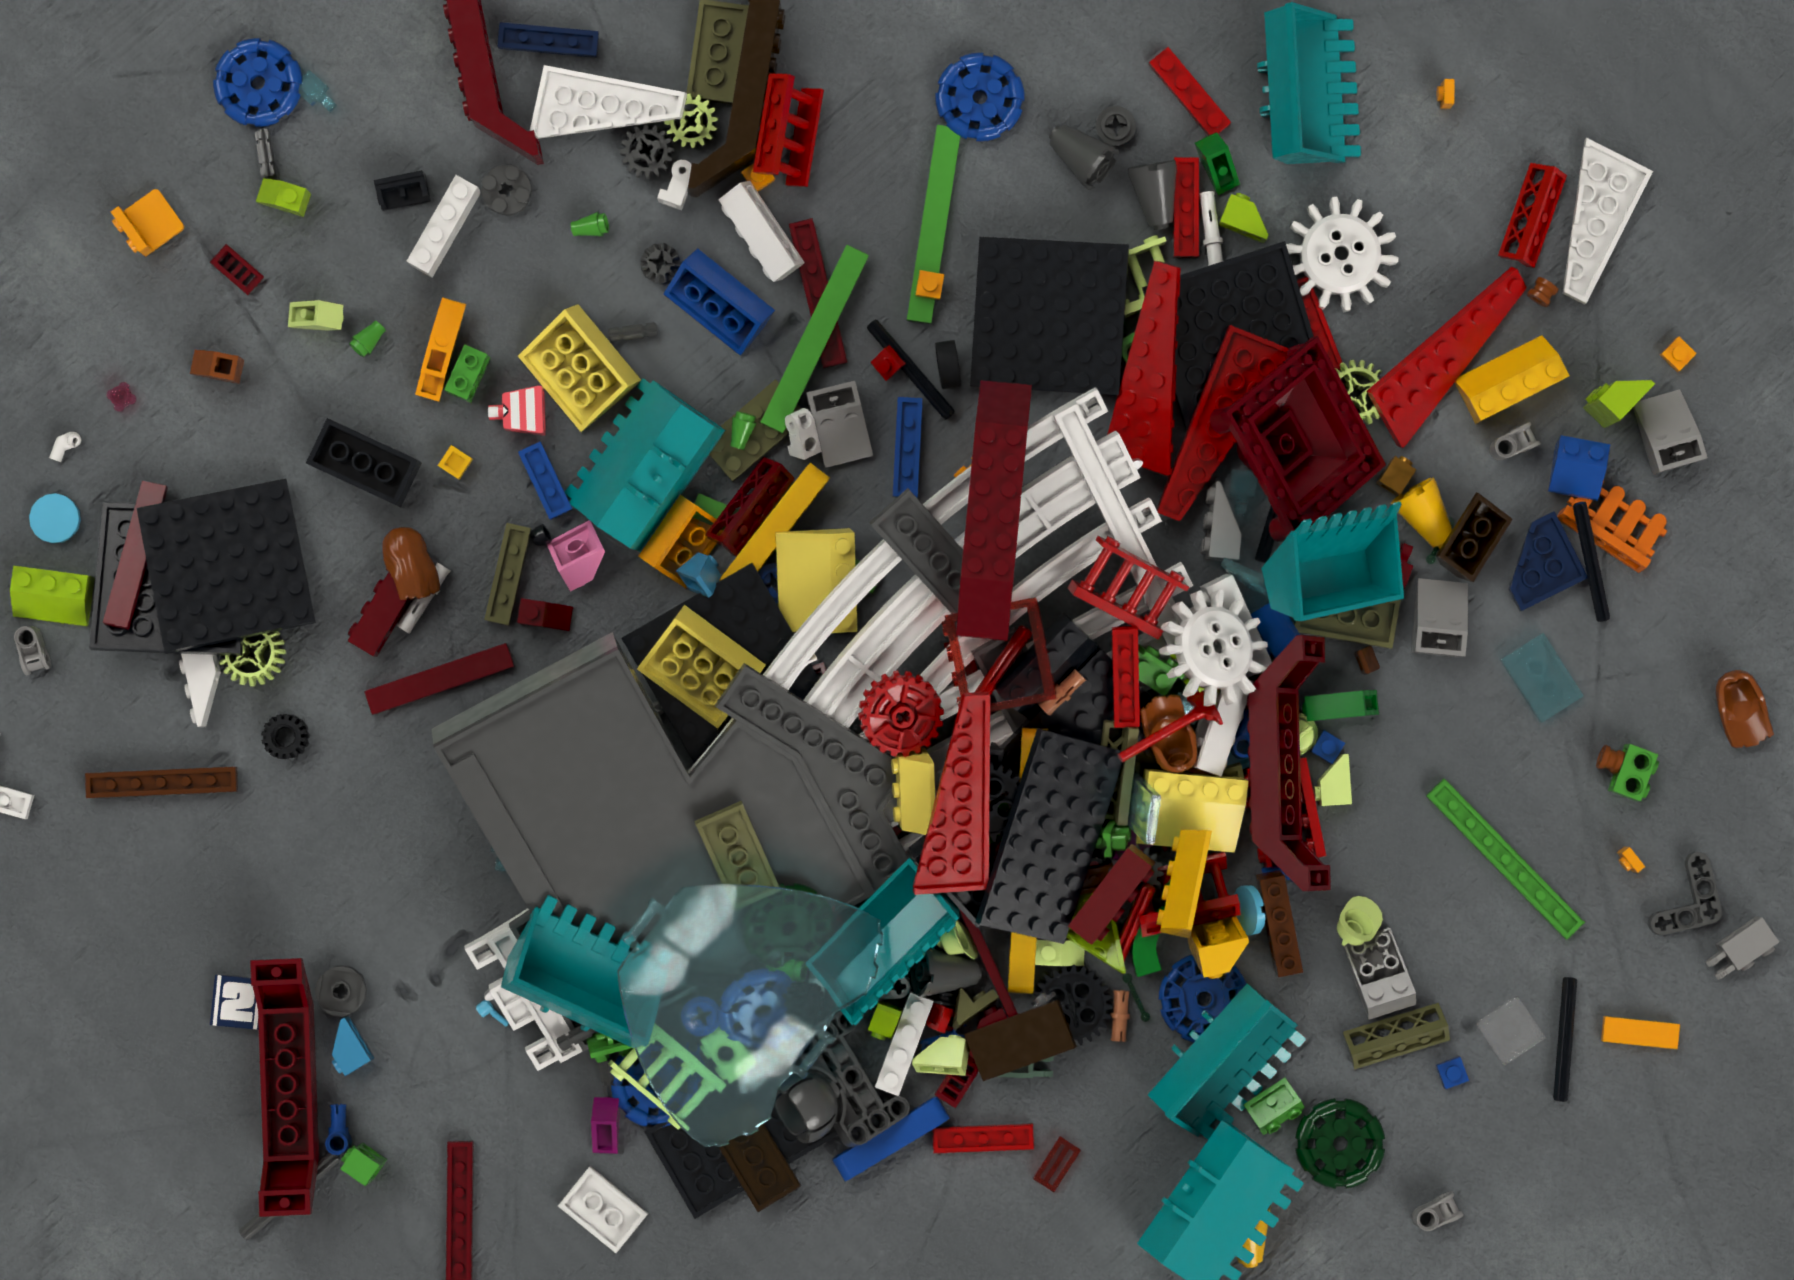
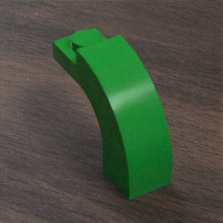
(1144, 952)

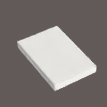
(603, 1209)

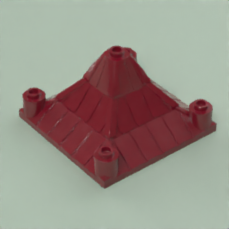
(1301, 438)

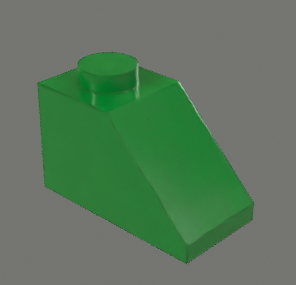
(1217, 163)

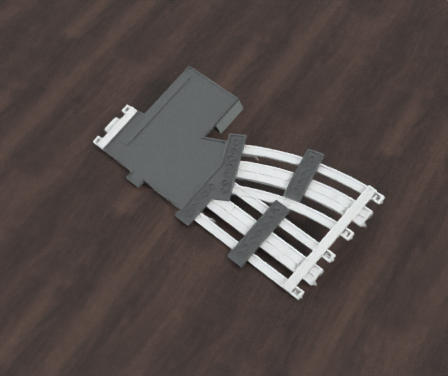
(603, 813)

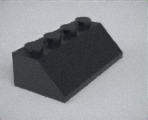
(1067, 650)

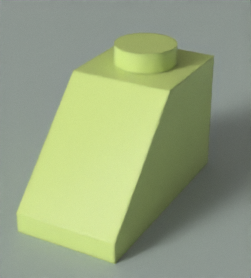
(315, 315)
(1335, 784)
(1058, 954)
(944, 1056)

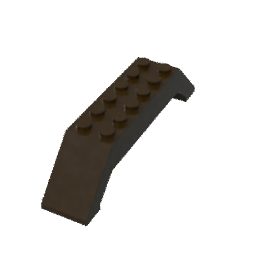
(756, 63)

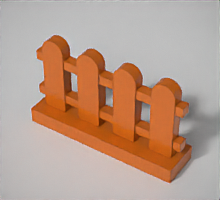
(1615, 543)

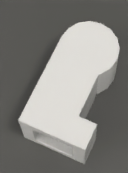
(678, 187)
(802, 434)

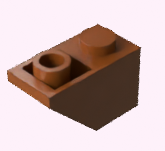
(217, 366)

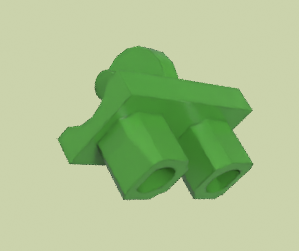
(1114, 837)
(601, 1046)

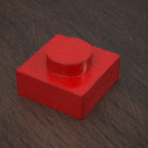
(887, 363)

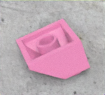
(577, 555)

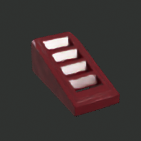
(231, 276)
(960, 1092)

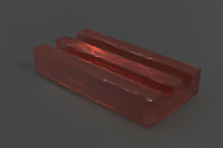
(1037, 1177)

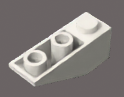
(202, 679)

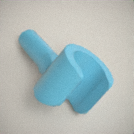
(485, 1007)

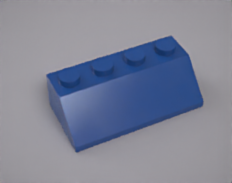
(718, 301)

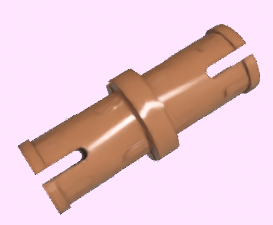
(1063, 692)
(1120, 1015)

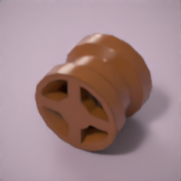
(1542, 292)
(1610, 759)

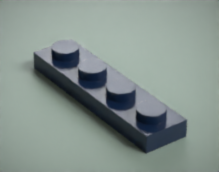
(548, 40)

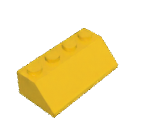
(1510, 378)
(1185, 882)
(1217, 946)

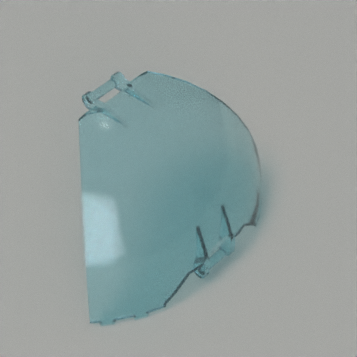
(735, 995)

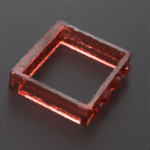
(959, 676)

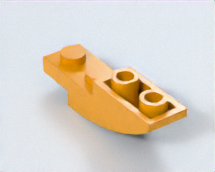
(440, 349)

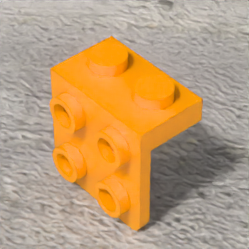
(148, 222)

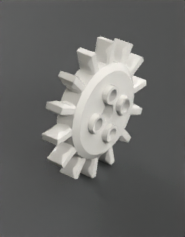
(1330, 276)
(1209, 669)

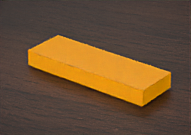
(1640, 1032)

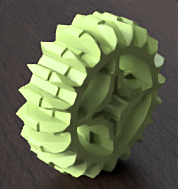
(1352, 383)
(265, 669)

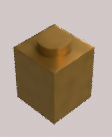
(1396, 475)

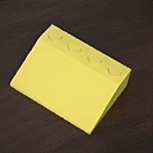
(579, 367)
(809, 569)
(696, 663)
(1198, 803)

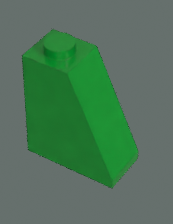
(1341, 705)

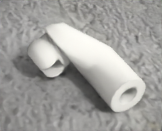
(63, 443)

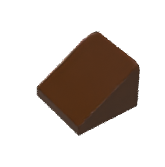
(1367, 660)

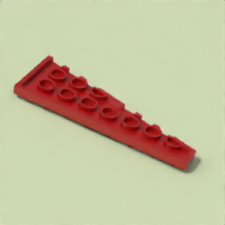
(1237, 368)
(1423, 377)
(1149, 381)
(958, 831)

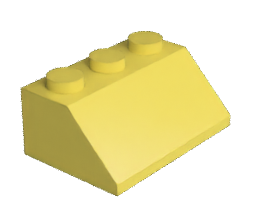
(913, 790)

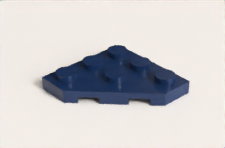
(1545, 563)

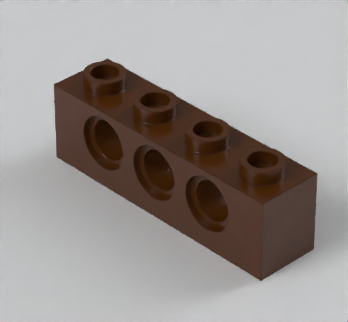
(1279, 923)

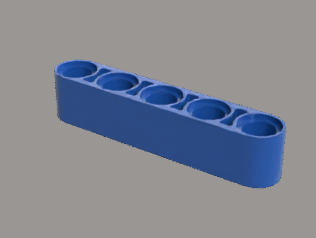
(914, 1125)

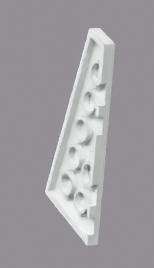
(588, 102)
(1604, 202)

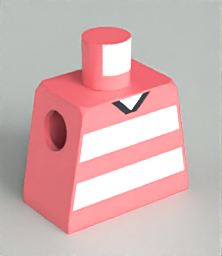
(521, 411)

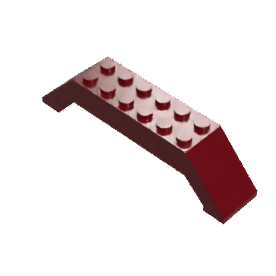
(480, 82)
(993, 510)
(1276, 763)
(286, 1086)

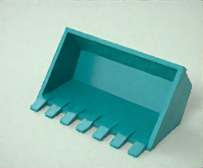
(1307, 85)
(644, 465)
(1337, 565)
(909, 929)
(570, 970)
(1225, 1062)
(1219, 1207)

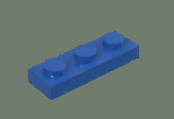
(545, 480)

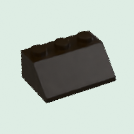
(1473, 538)

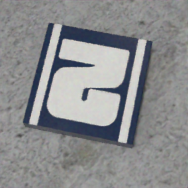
(234, 1003)

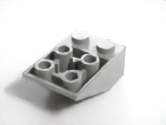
(840, 424)
(1669, 432)
(1223, 532)
(1440, 618)
(1380, 975)

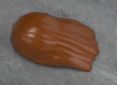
(410, 563)
(1742, 709)
(1177, 750)

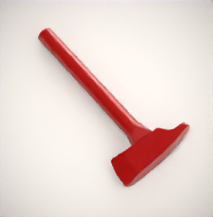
(1198, 712)

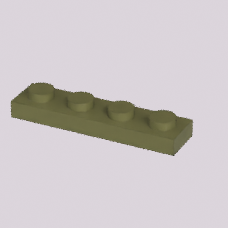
(508, 574)

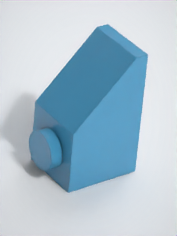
(700, 574)
(349, 1048)

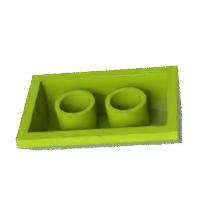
(1613, 401)
(51, 595)

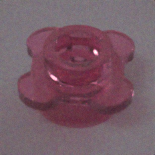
(122, 389)

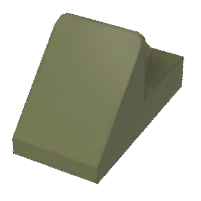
(967, 1010)

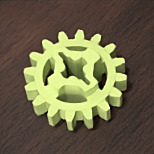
(700, 128)

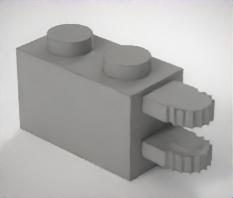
(1744, 946)

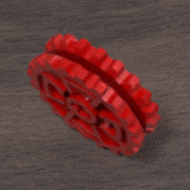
(905, 731)

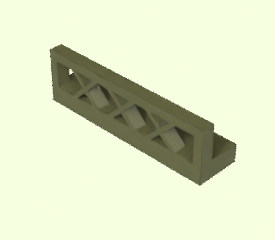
(1123, 786)
(1399, 1040)

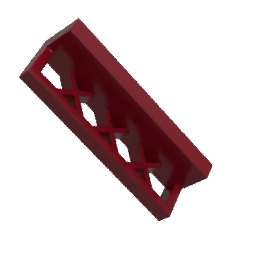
(752, 507)

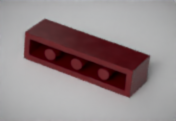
(378, 617)
(1111, 894)

